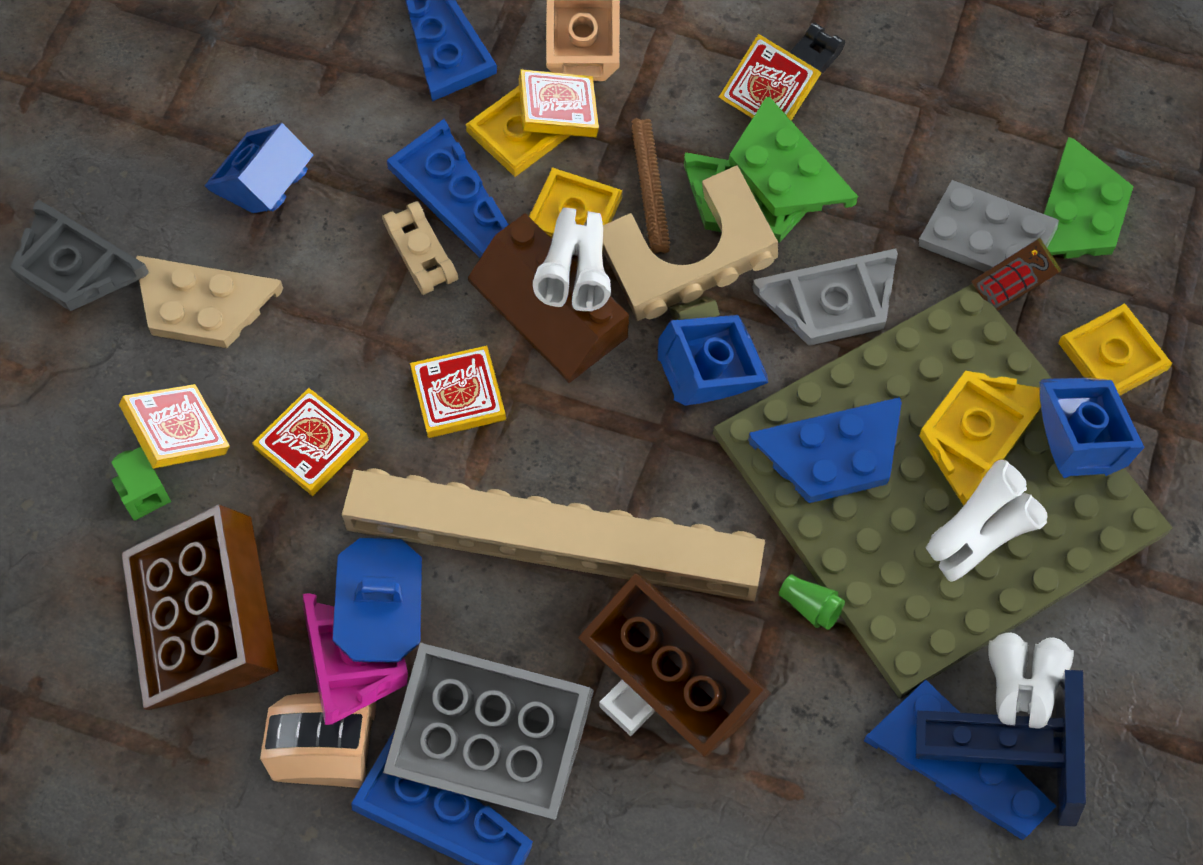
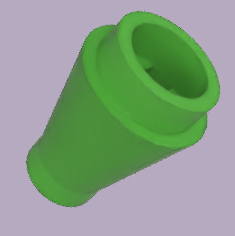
(816, 603)

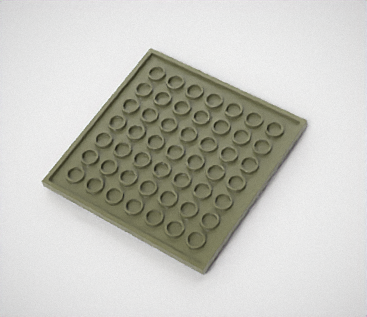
(877, 538)

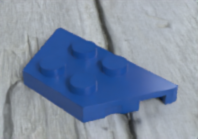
(835, 450)

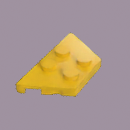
(978, 427)

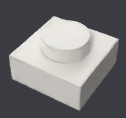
(626, 707)

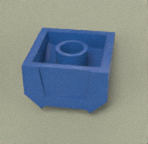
(709, 359)
(1087, 426)

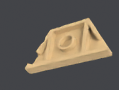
(201, 301)

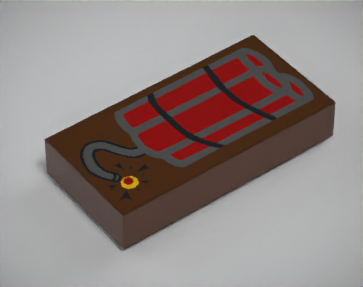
(1017, 275)

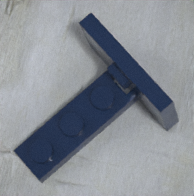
(988, 740)

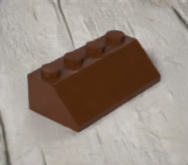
(562, 335)
(674, 665)

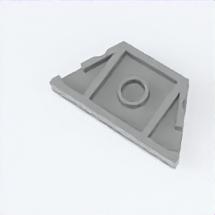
(833, 297)

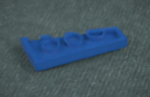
(448, 47)
(445, 182)
(991, 788)
(440, 818)

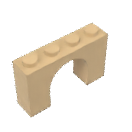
(656, 284)

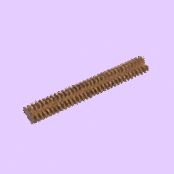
(650, 186)

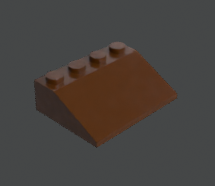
(199, 609)

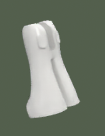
(553, 276)
(986, 521)
(1036, 695)

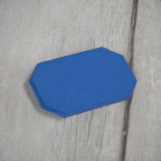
(378, 600)

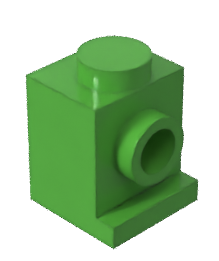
(138, 483)

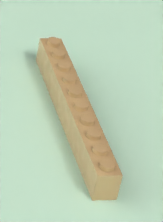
(554, 533)

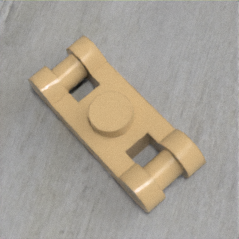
(420, 248)

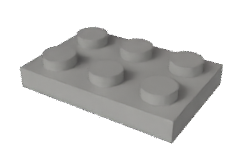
(982, 227)

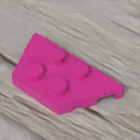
(342, 683)

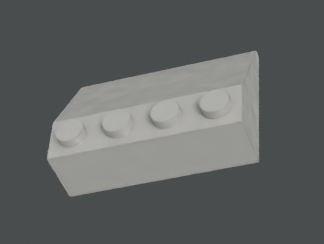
(488, 730)

